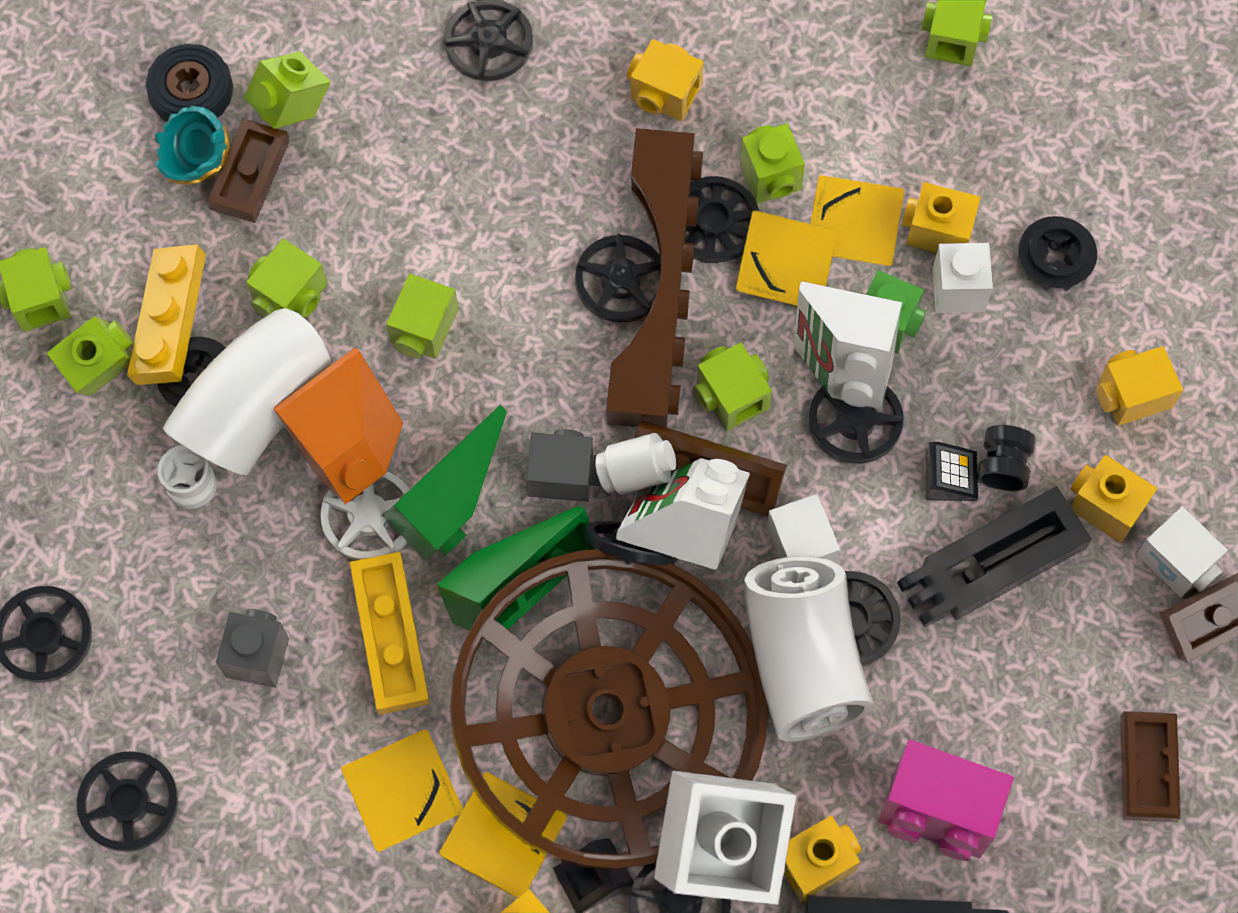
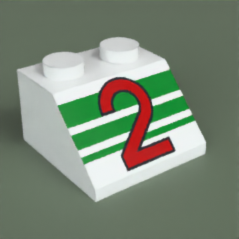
(847, 341)
(690, 513)

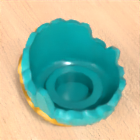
(192, 146)

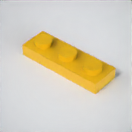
(166, 315)
(389, 633)

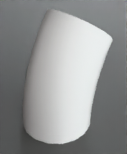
(231, 404)
(806, 646)

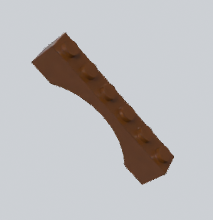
(643, 371)

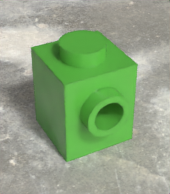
(895, 289)

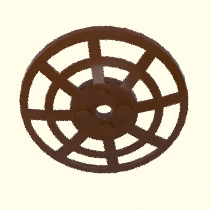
(608, 673)

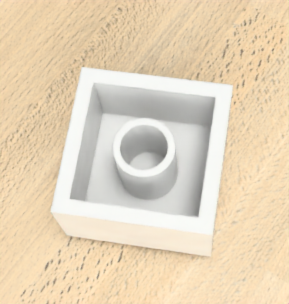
(724, 838)

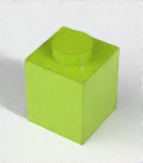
(422, 317)

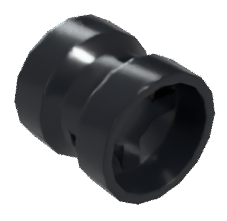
(1006, 458)

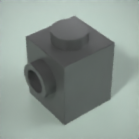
(561, 466)
(253, 648)

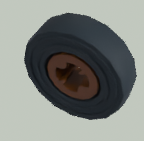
(184, 64)

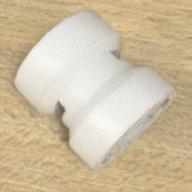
(182, 467)

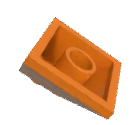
(343, 425)

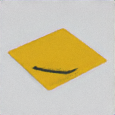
(862, 216)
(782, 255)
(402, 790)
(492, 851)

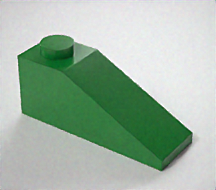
(447, 495)
(490, 569)

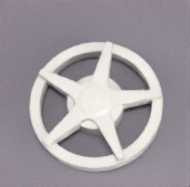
(365, 518)

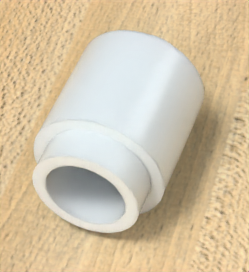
(635, 464)

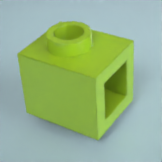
(955, 29)
(286, 89)
(771, 162)
(286, 280)
(34, 288)
(92, 355)
(733, 385)

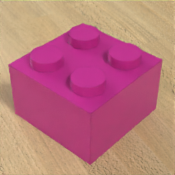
(945, 801)

